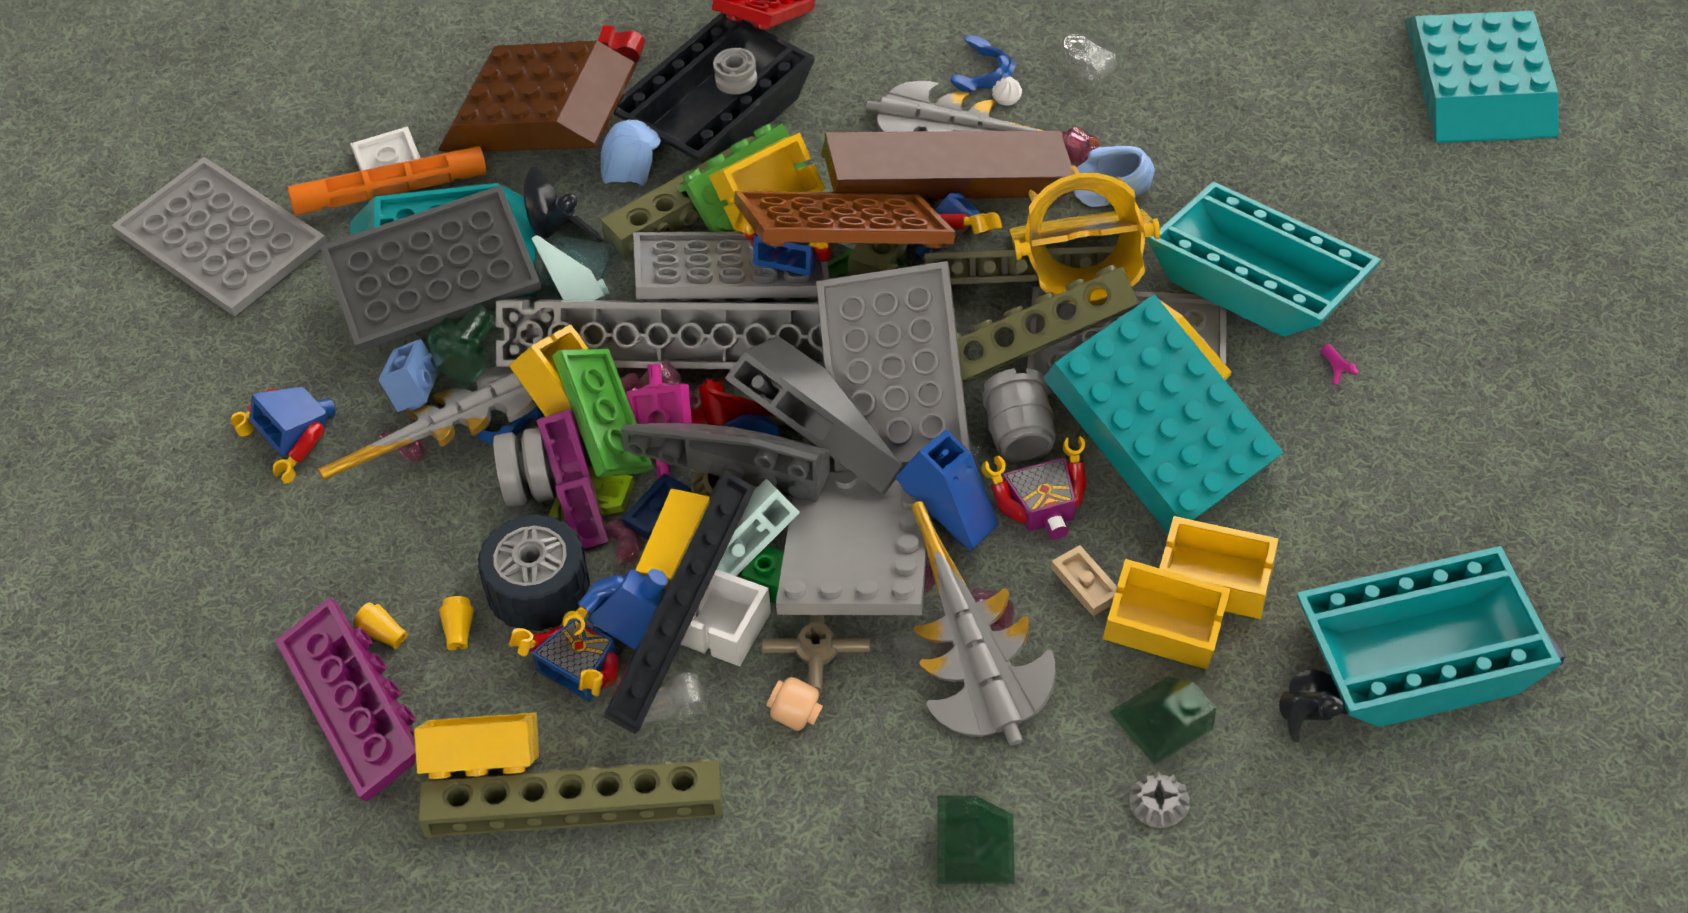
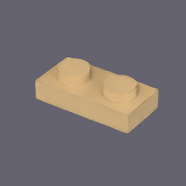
(1085, 580)

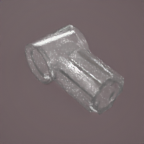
(679, 699)

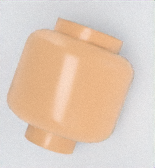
(794, 703)

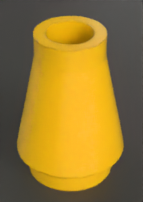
(456, 620)
(379, 625)

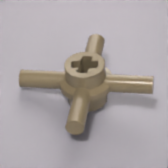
(816, 647)

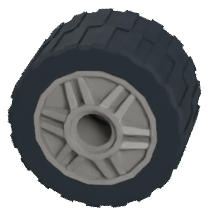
(533, 571)

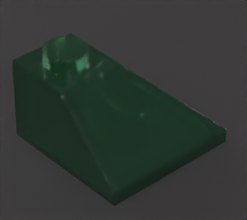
(1166, 717)

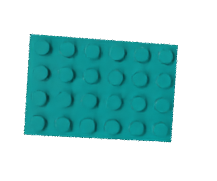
(1162, 414)

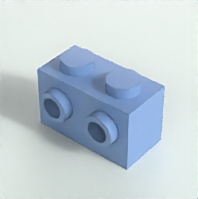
(409, 376)

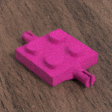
(660, 404)

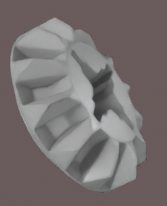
(1146, 807)

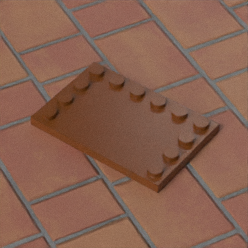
(843, 218)

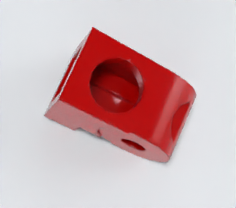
(626, 43)

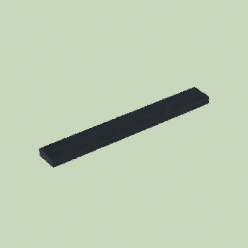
(679, 603)

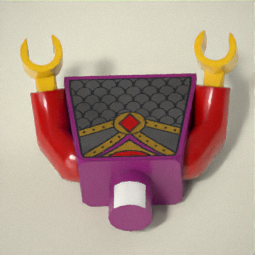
(1041, 493)

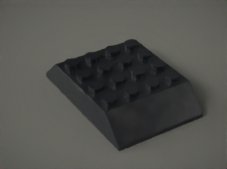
(693, 113)

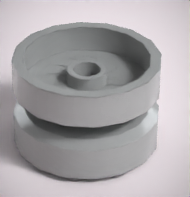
(522, 467)

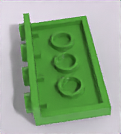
(701, 189)

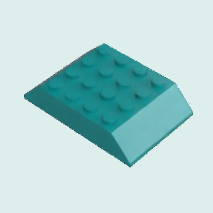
(1485, 76)
(1258, 261)
(1429, 637)

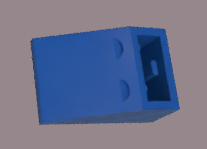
(951, 489)

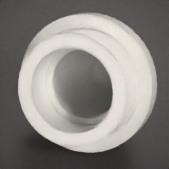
(1007, 91)

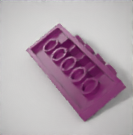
(351, 698)

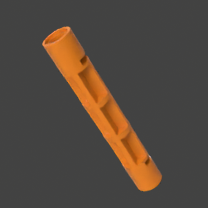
(386, 180)

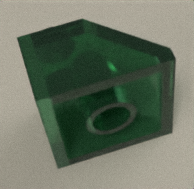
(974, 841)

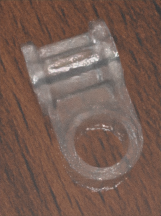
(1088, 62)

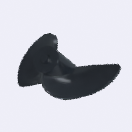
(547, 210)
(1310, 697)

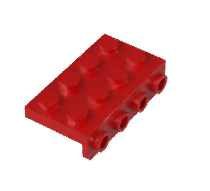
(763, 12)

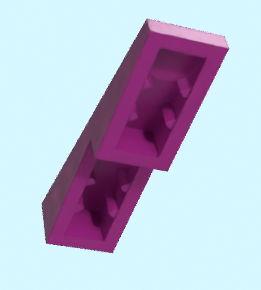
(573, 477)

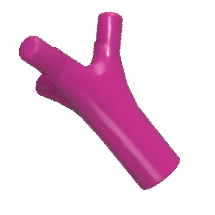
(1337, 362)

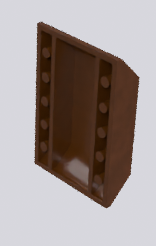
(541, 98)

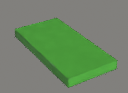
(599, 409)

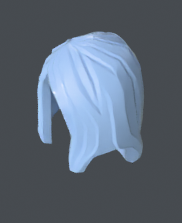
(628, 152)
(1122, 161)

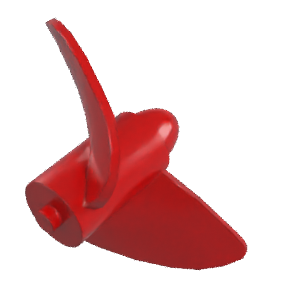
(719, 407)

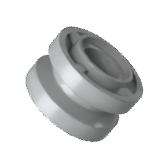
(735, 70)

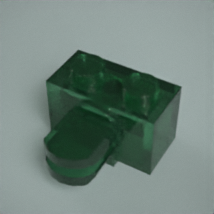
(460, 347)

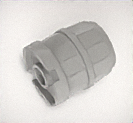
(1019, 414)

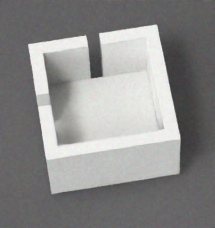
(728, 618)

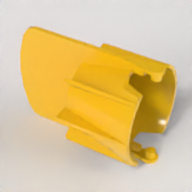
(1127, 220)

